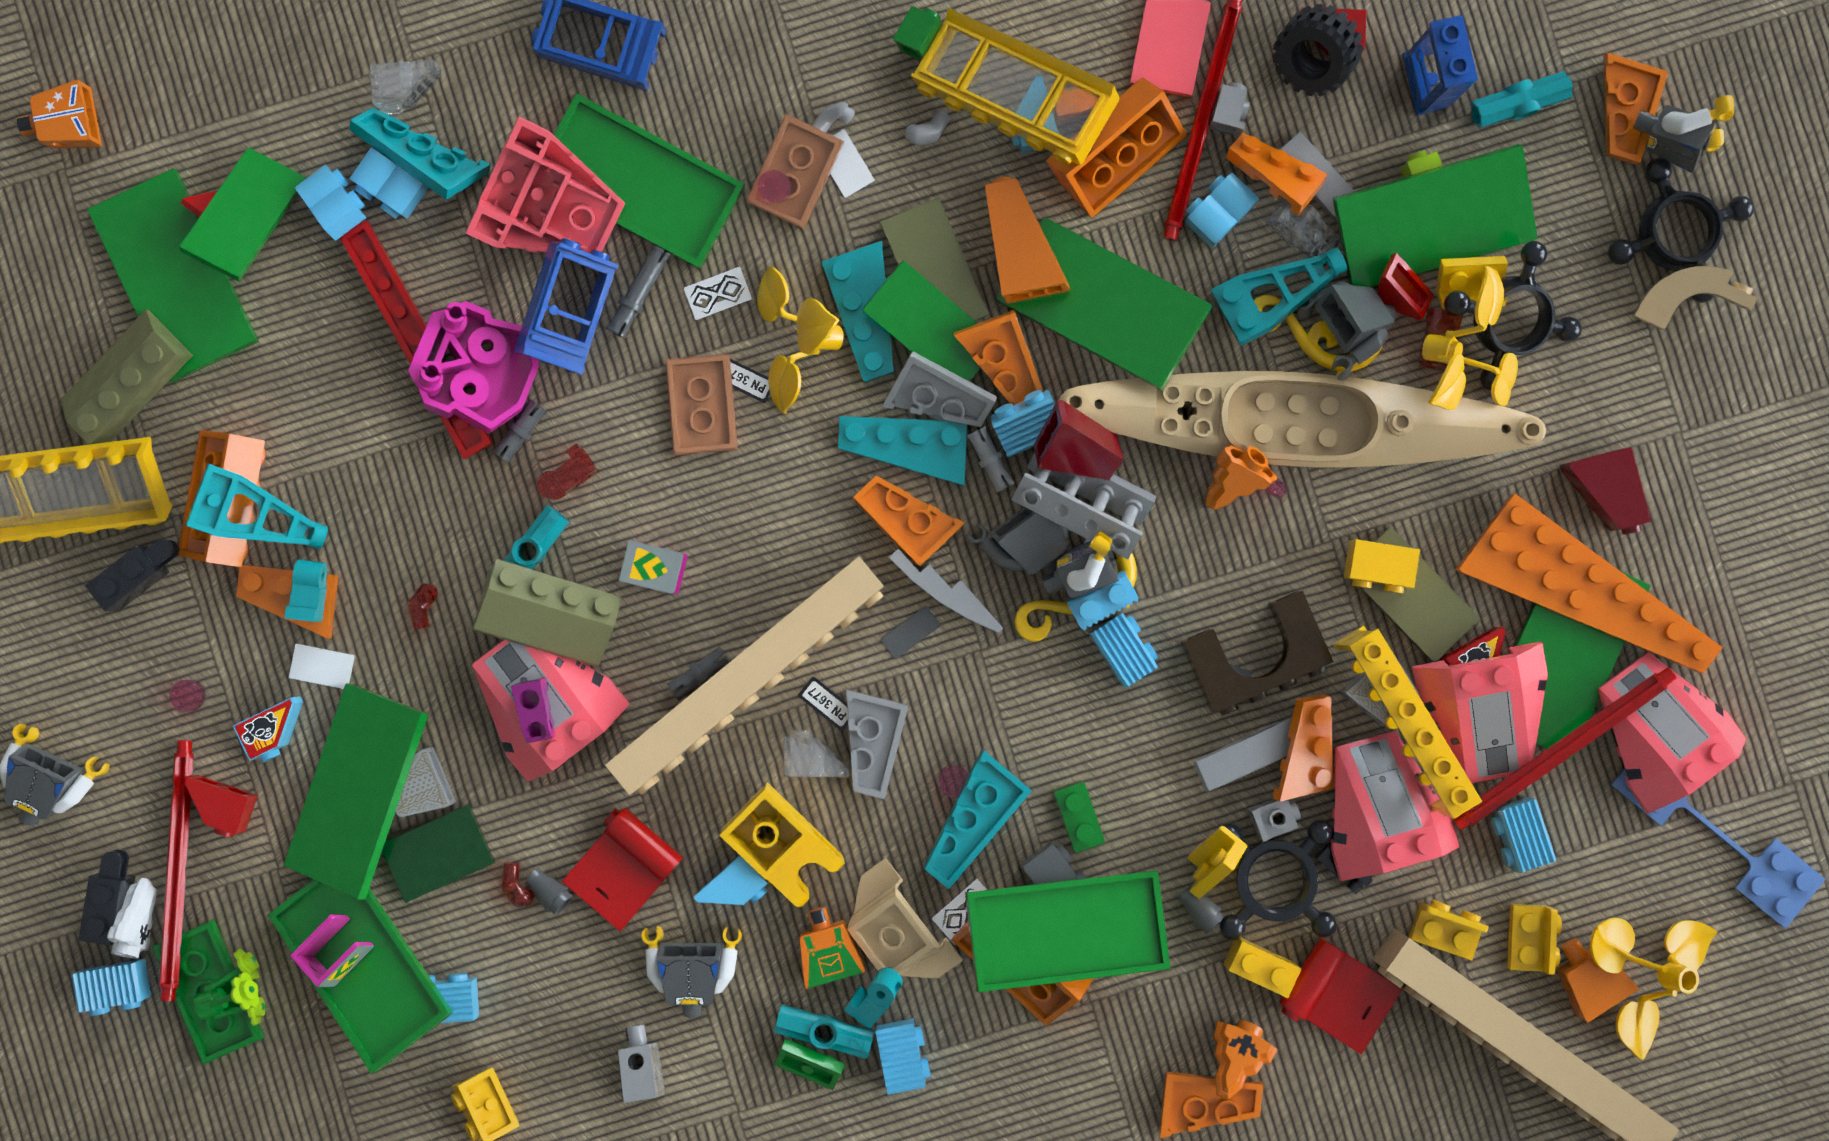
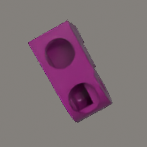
(534, 709)

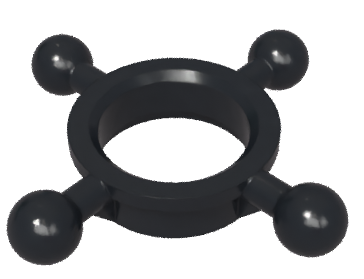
(1659, 172)
(1567, 329)
(1322, 923)

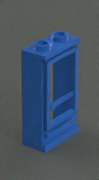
(636, 55)
(1454, 68)
(551, 346)

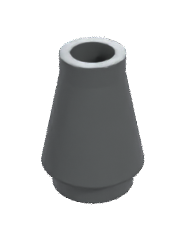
(550, 892)
(1202, 911)

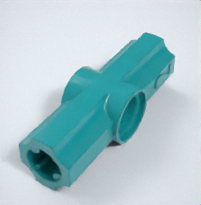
(1521, 99)
(542, 535)
(845, 1038)

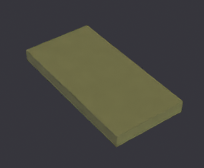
(930, 246)
(1428, 613)

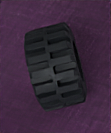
(1333, 33)

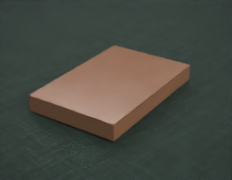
(807, 160)
(701, 404)

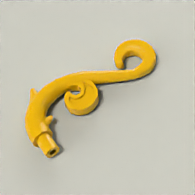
(1309, 341)
(1037, 634)

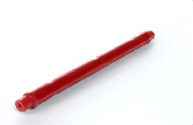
(1202, 119)
(1567, 746)
(175, 872)

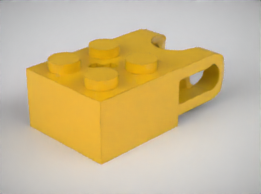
(787, 850)

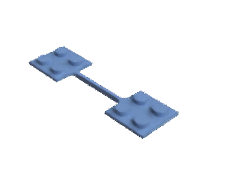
(1775, 879)

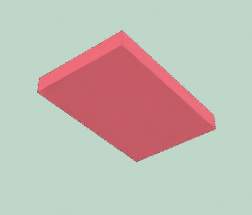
(1171, 44)

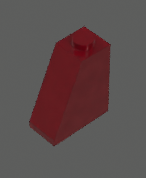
(1077, 444)
(1611, 489)

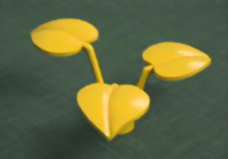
(815, 331)
(1449, 351)
(1687, 945)

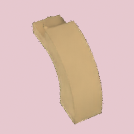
(1666, 295)

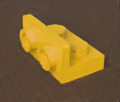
(1467, 275)
(1215, 860)
(1447, 931)
(1533, 938)
(484, 1106)

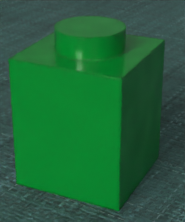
(917, 32)

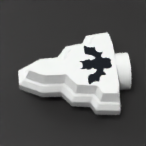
(134, 921)

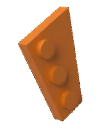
(1628, 91)
(1281, 172)
(1003, 355)
(908, 522)
(272, 590)
(1310, 752)
(1192, 1103)

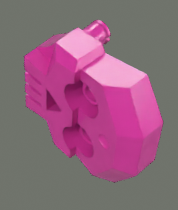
(497, 375)

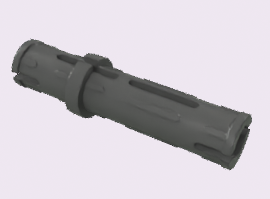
(638, 291)

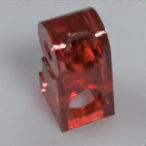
(1437, 324)
(568, 476)

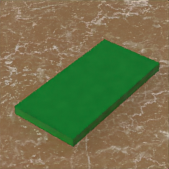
(665, 191)
(1437, 215)
(188, 297)
(1116, 309)
(1576, 663)
(355, 791)
(1067, 931)
(388, 995)

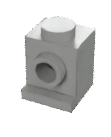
(1230, 109)
(1262, 818)

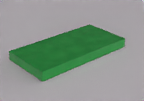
(242, 214)
(922, 319)
(202, 962)

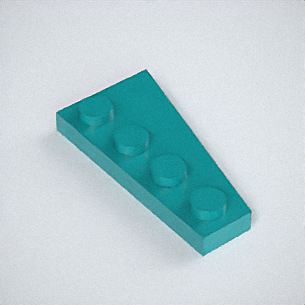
(419, 154)
(853, 282)
(913, 444)
(977, 815)

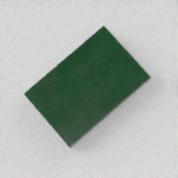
(437, 853)

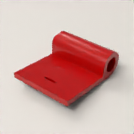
(622, 868)
(1340, 996)

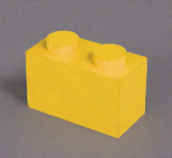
(1381, 564)
(1262, 966)

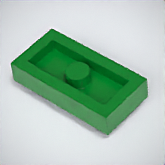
(1079, 816)
(809, 1064)

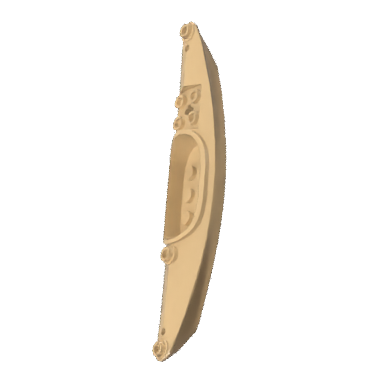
(1304, 418)

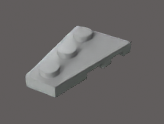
(937, 391)
(874, 740)

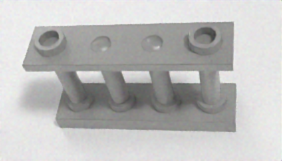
(1086, 520)

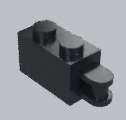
(132, 574)
(105, 897)

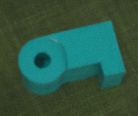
(307, 591)
(870, 1004)

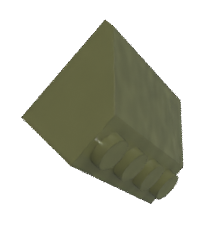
(124, 380)
(546, 613)

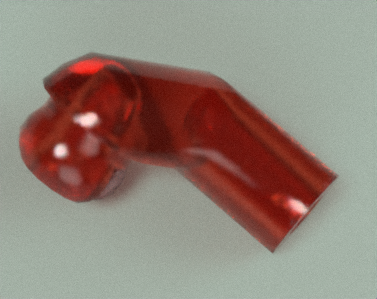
(420, 603)
(512, 888)

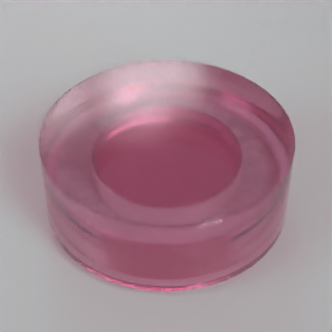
(774, 186)
(1277, 489)
(187, 695)
(952, 780)

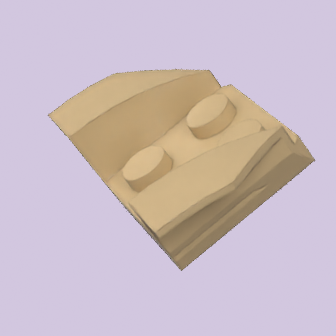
(893, 932)

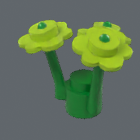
(245, 992)

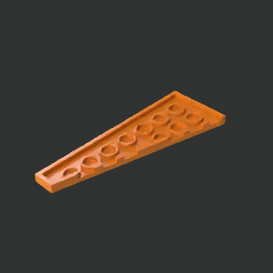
(1553, 569)

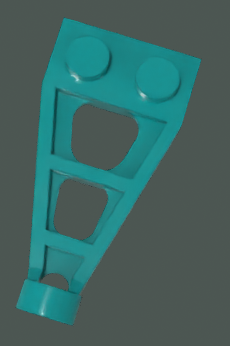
(1243, 314)
(214, 500)

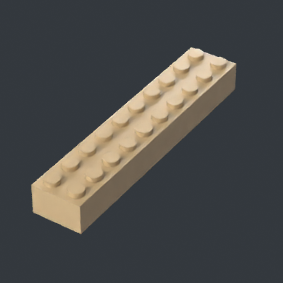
(744, 676)
(1520, 1042)

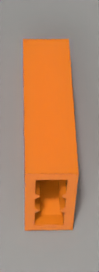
(1022, 252)

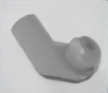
(832, 113)
(929, 132)

